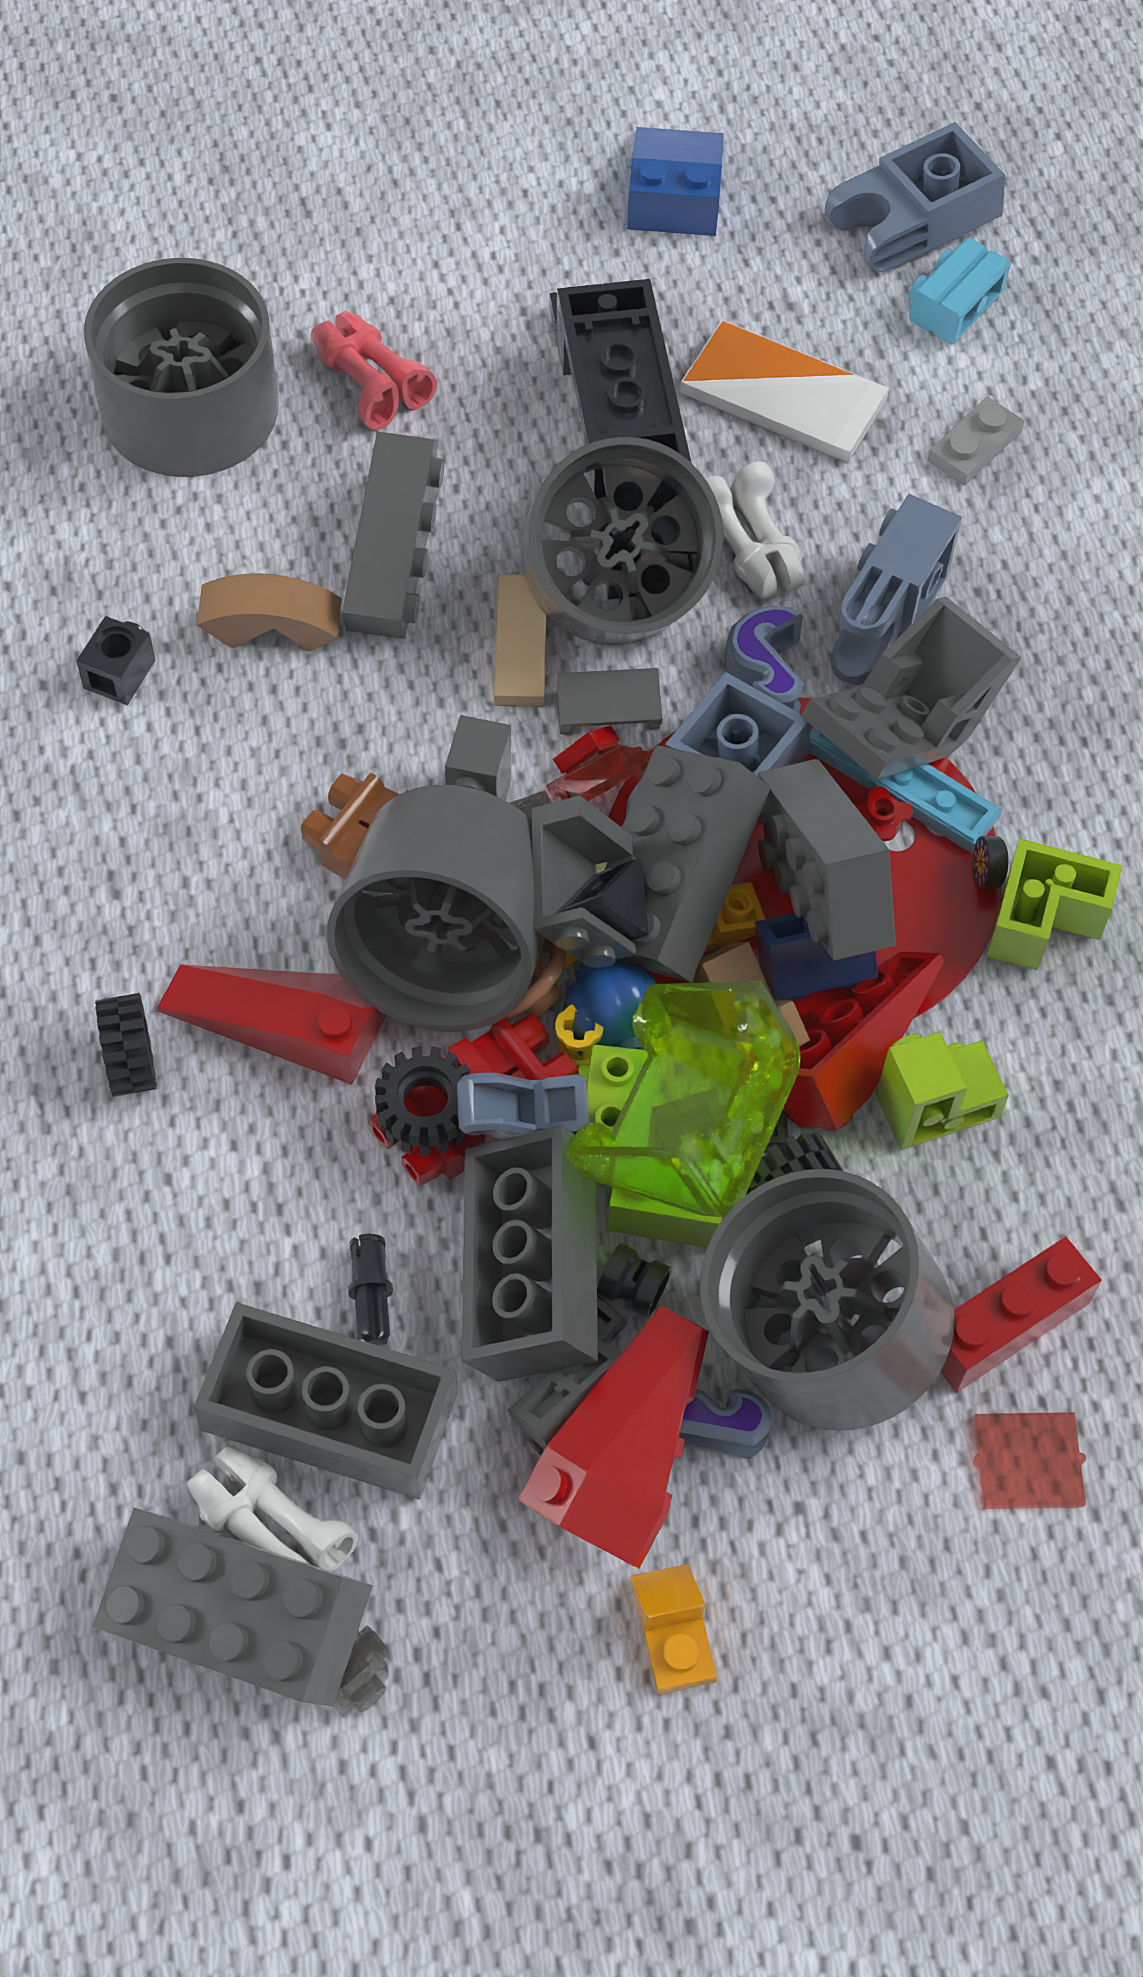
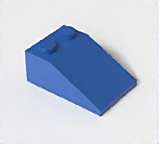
(675, 181)

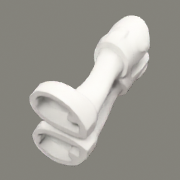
(774, 553)
(324, 1542)

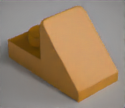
(674, 1628)

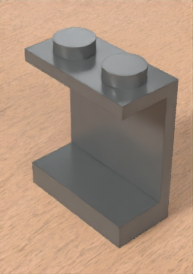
(566, 846)

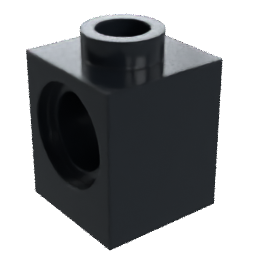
(113, 676)

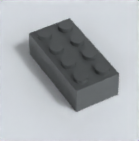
(690, 838)
(827, 860)
(528, 1257)
(327, 1400)
(233, 1607)

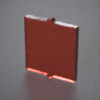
(601, 773)
(1029, 1460)

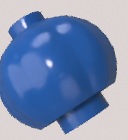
(609, 999)

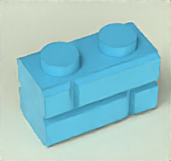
(958, 290)

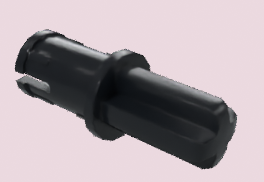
(370, 1288)

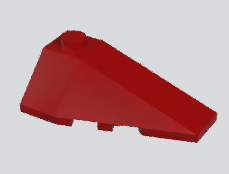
(284, 1013)
(853, 1040)
(616, 1451)

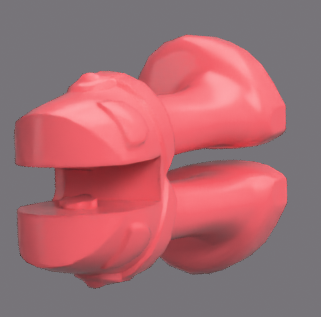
(348, 348)

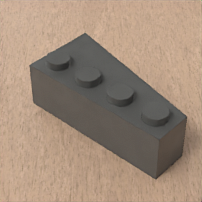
(393, 535)

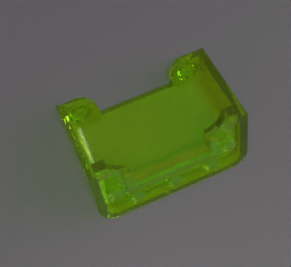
(702, 1099)

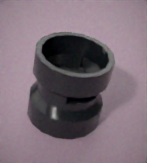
(634, 1280)

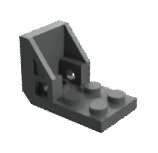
(919, 695)

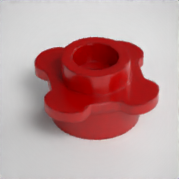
(896, 811)

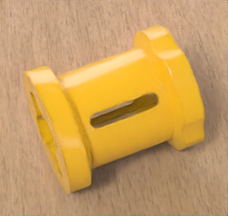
(568, 1044)

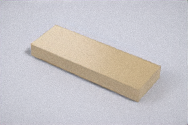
(519, 645)

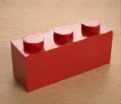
(1018, 1311)

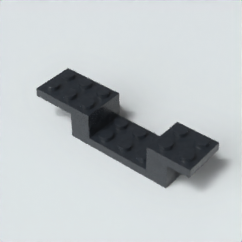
(623, 389)

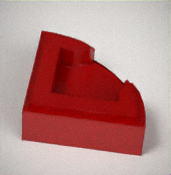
(594, 741)

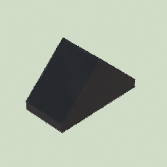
(616, 899)

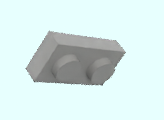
(975, 440)

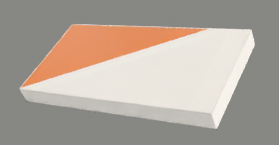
(784, 390)

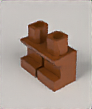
(341, 837)

